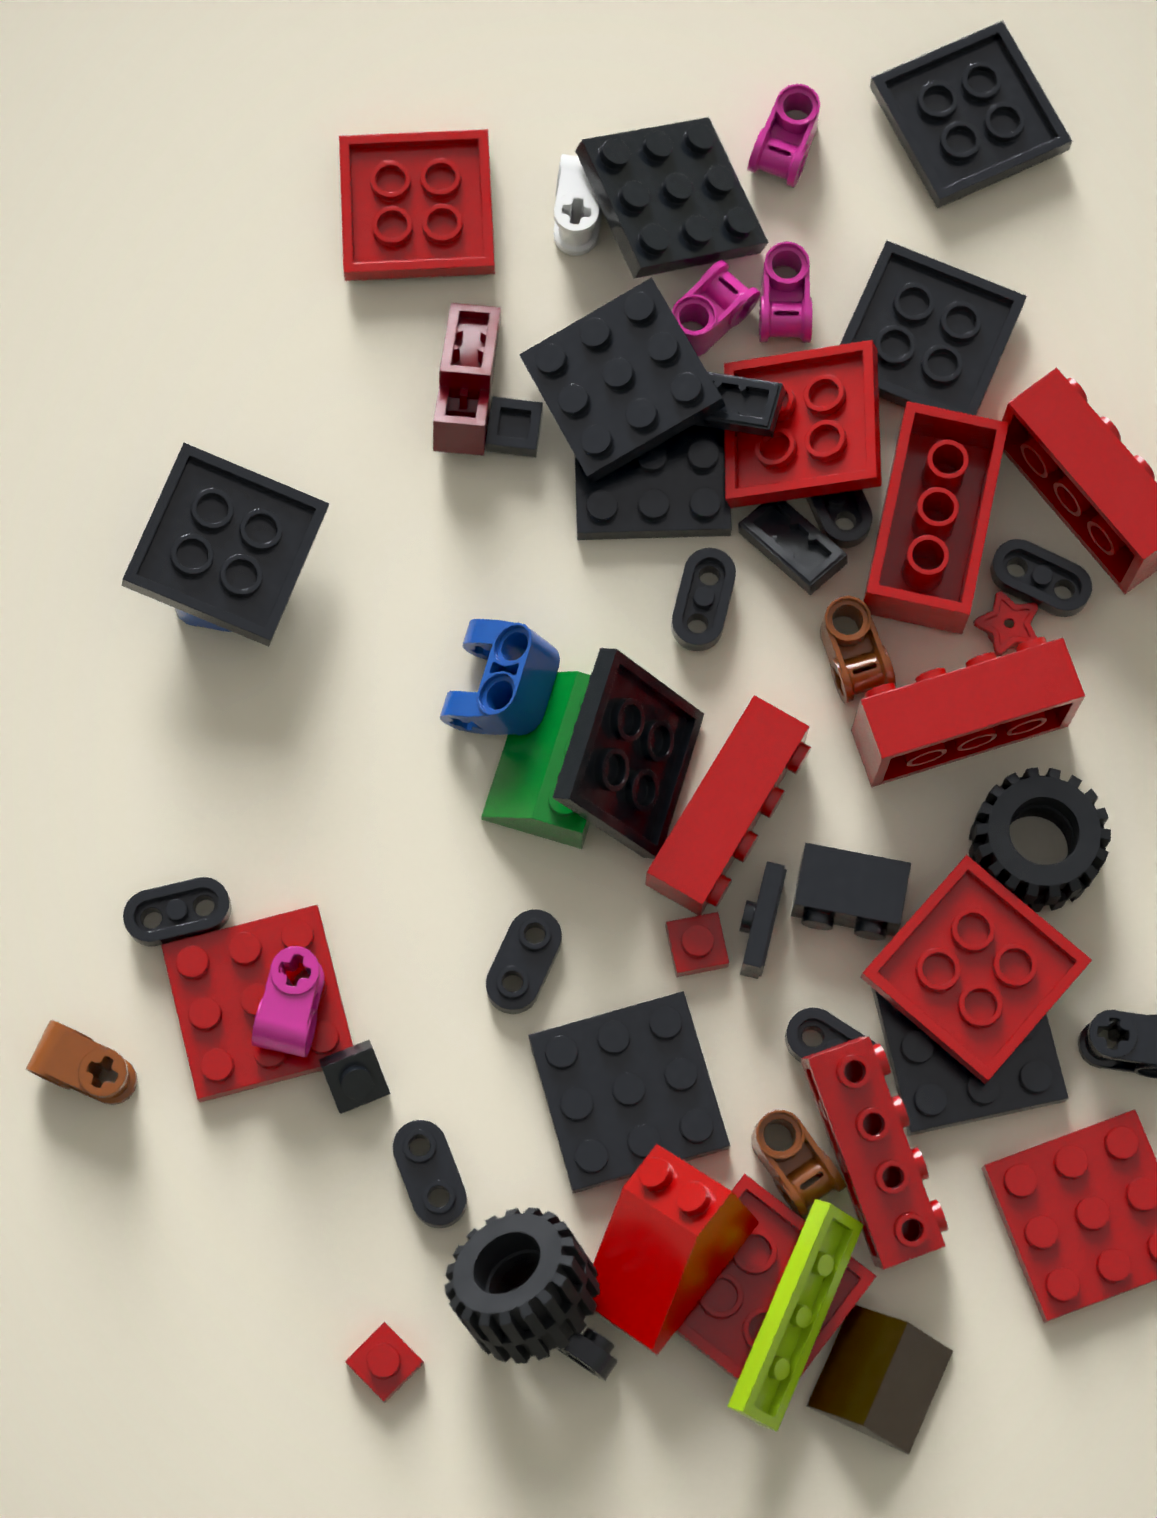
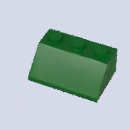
(530, 771)

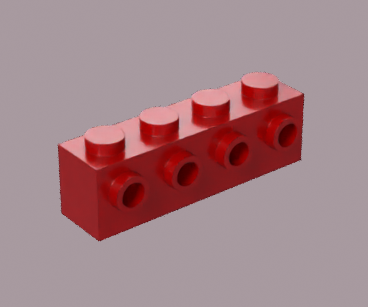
(727, 807)
(874, 1151)

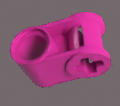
(783, 141)
(785, 303)
(716, 304)
(289, 1012)

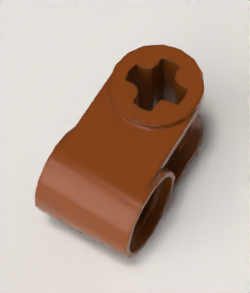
(855, 659)
(77, 1060)
(797, 1164)

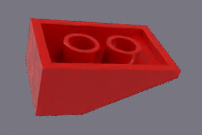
(666, 1247)

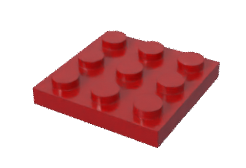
(416, 205)
(823, 432)
(975, 969)
(218, 990)
(1081, 1213)
(736, 1303)

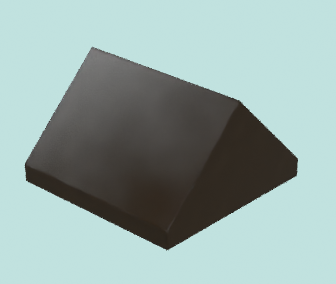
(880, 1377)

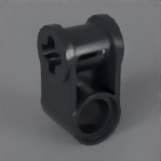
(1135, 1042)

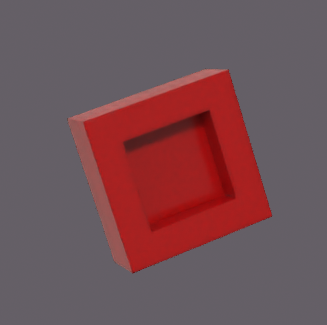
(697, 944)
(384, 1362)

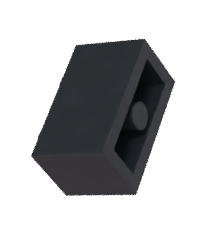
(850, 891)

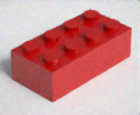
(1086, 476)
(935, 517)
(966, 710)

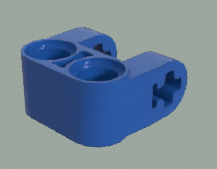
(514, 682)

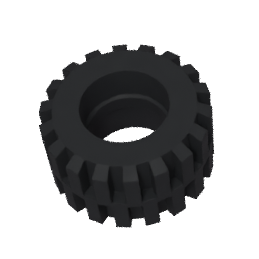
(1068, 810)
(522, 1285)

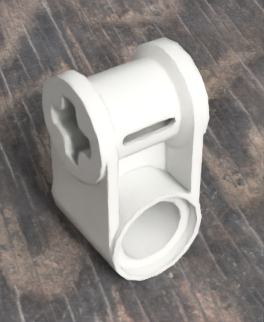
(575, 204)

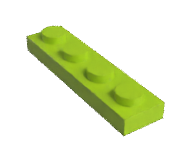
(795, 1315)

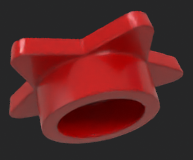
(1005, 609)

